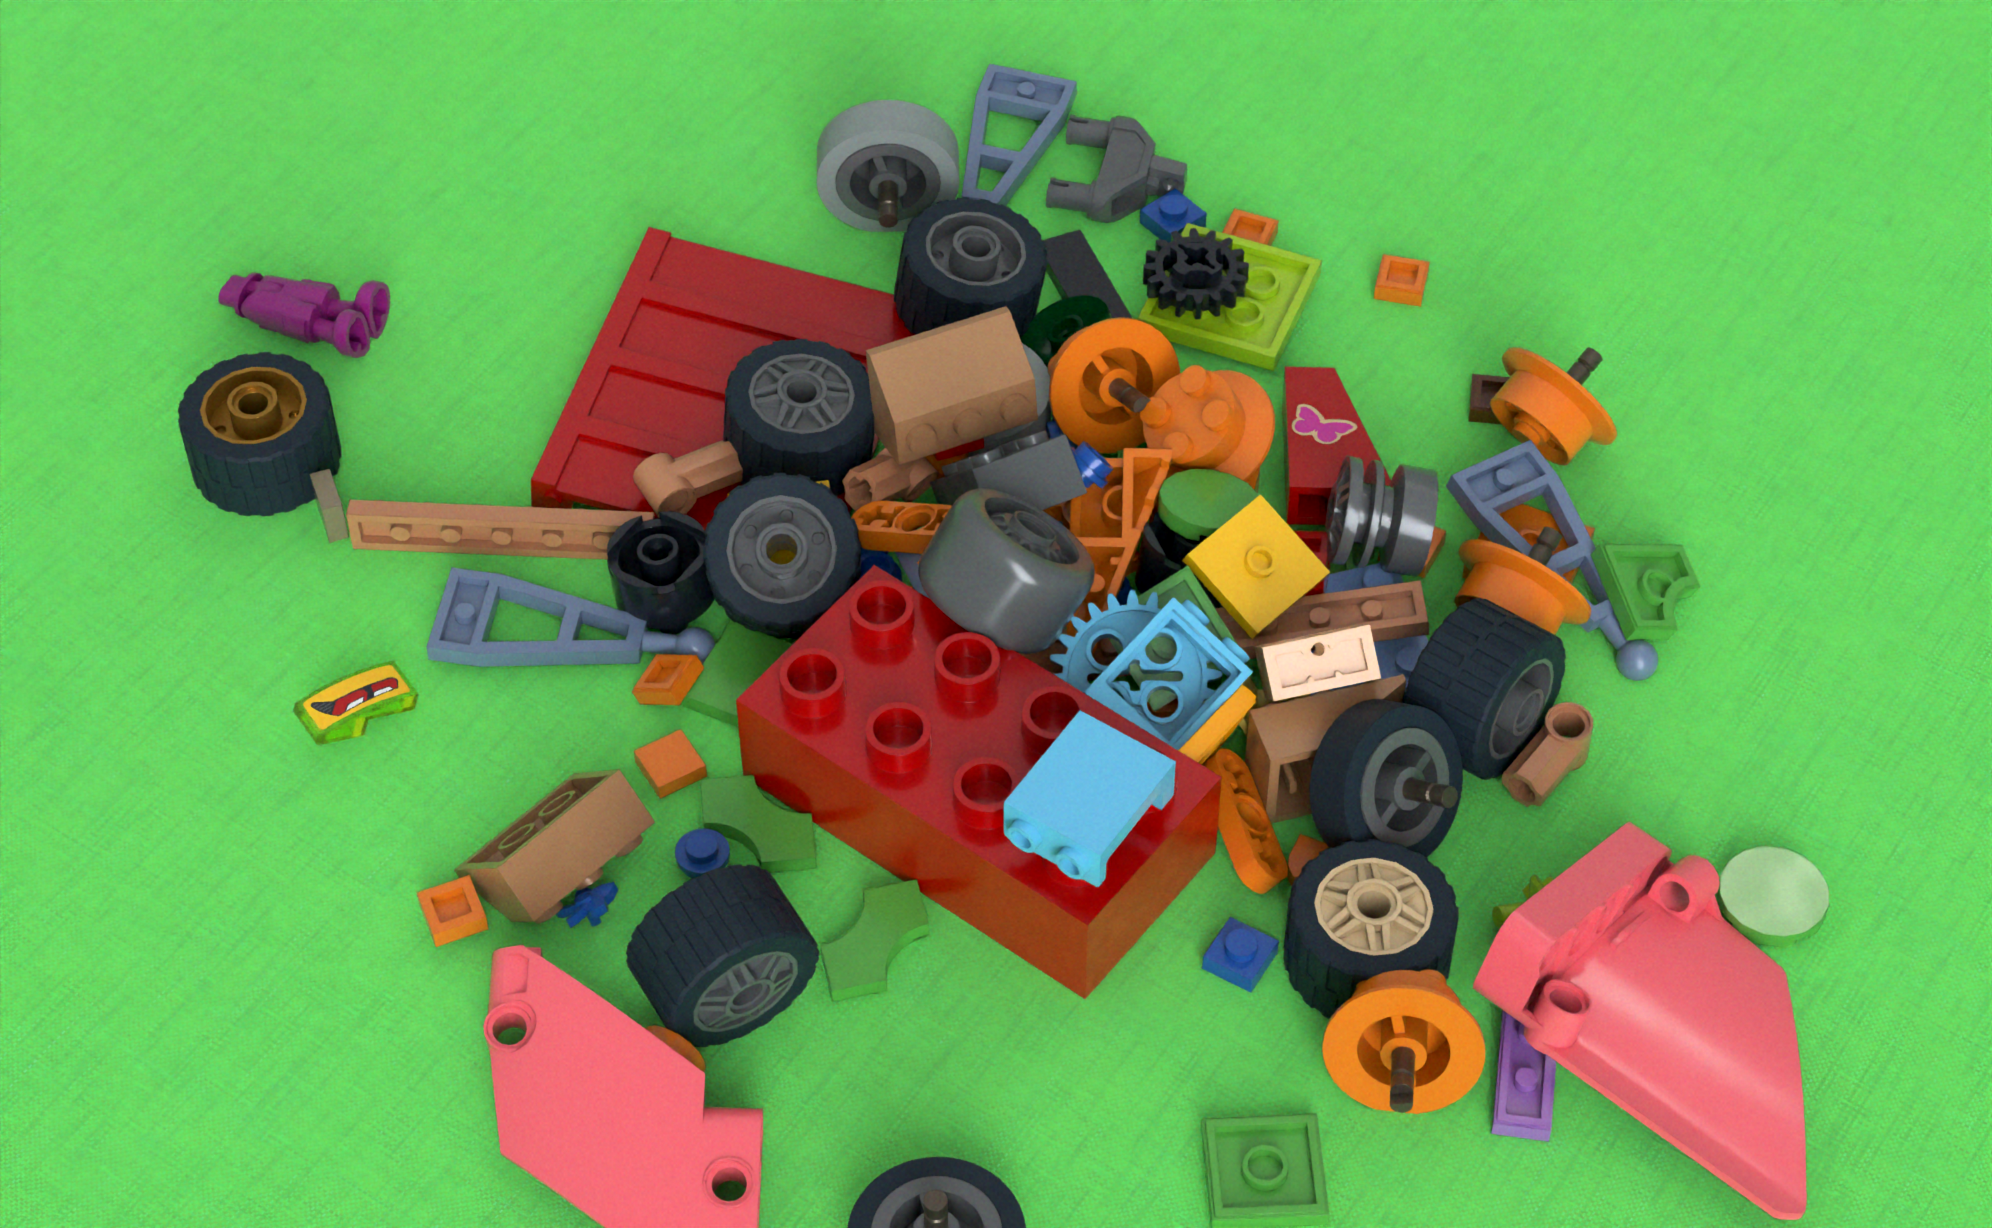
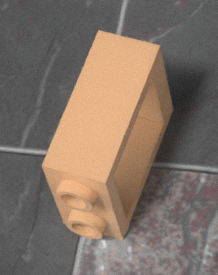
(1339, 660)

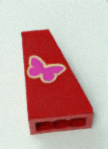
(1317, 437)

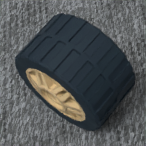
(1366, 914)

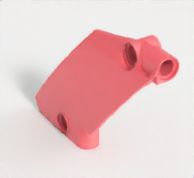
(611, 1107)

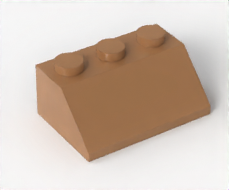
(950, 386)
(558, 845)

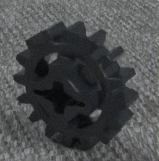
(1195, 273)

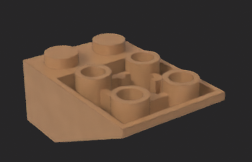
(1287, 736)

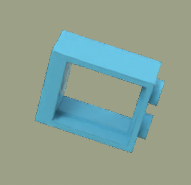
(1191, 623)

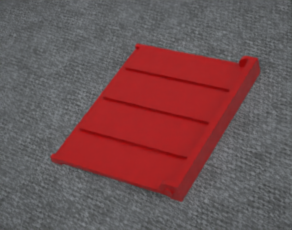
(667, 358)

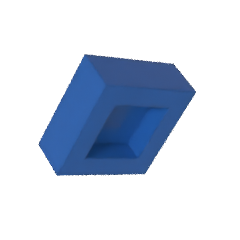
(1171, 214)
(1240, 954)

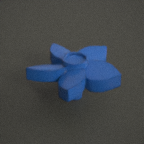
(590, 904)

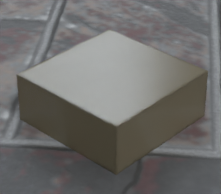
(329, 505)

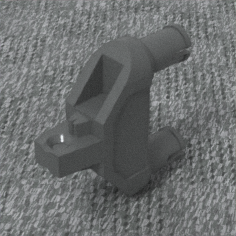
(1126, 174)

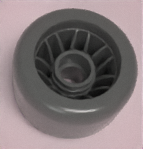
(1006, 570)

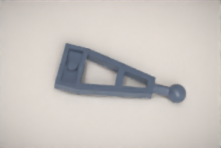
(1020, 95)
(1517, 478)
(471, 605)

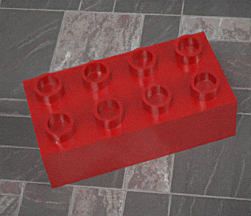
(913, 741)

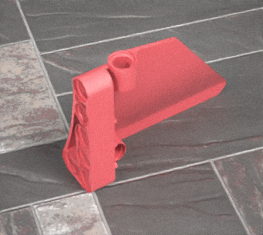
(1662, 1010)

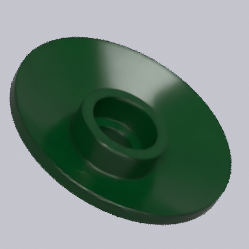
(1060, 321)

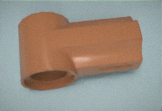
(887, 481)
(678, 482)
(1550, 755)

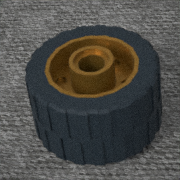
(258, 433)

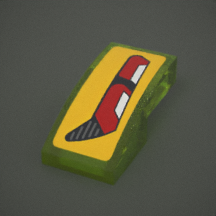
(346, 704)

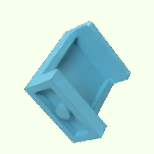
(1086, 797)

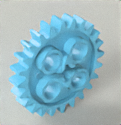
(1123, 625)

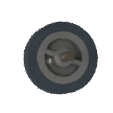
(1386, 777)
(937, 1195)

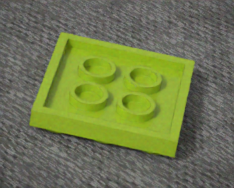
(1261, 320)

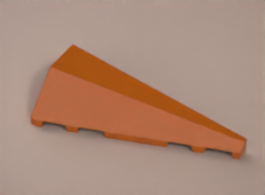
(1113, 520)

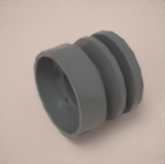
(1392, 517)

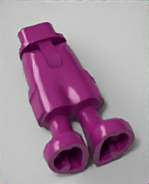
(310, 310)

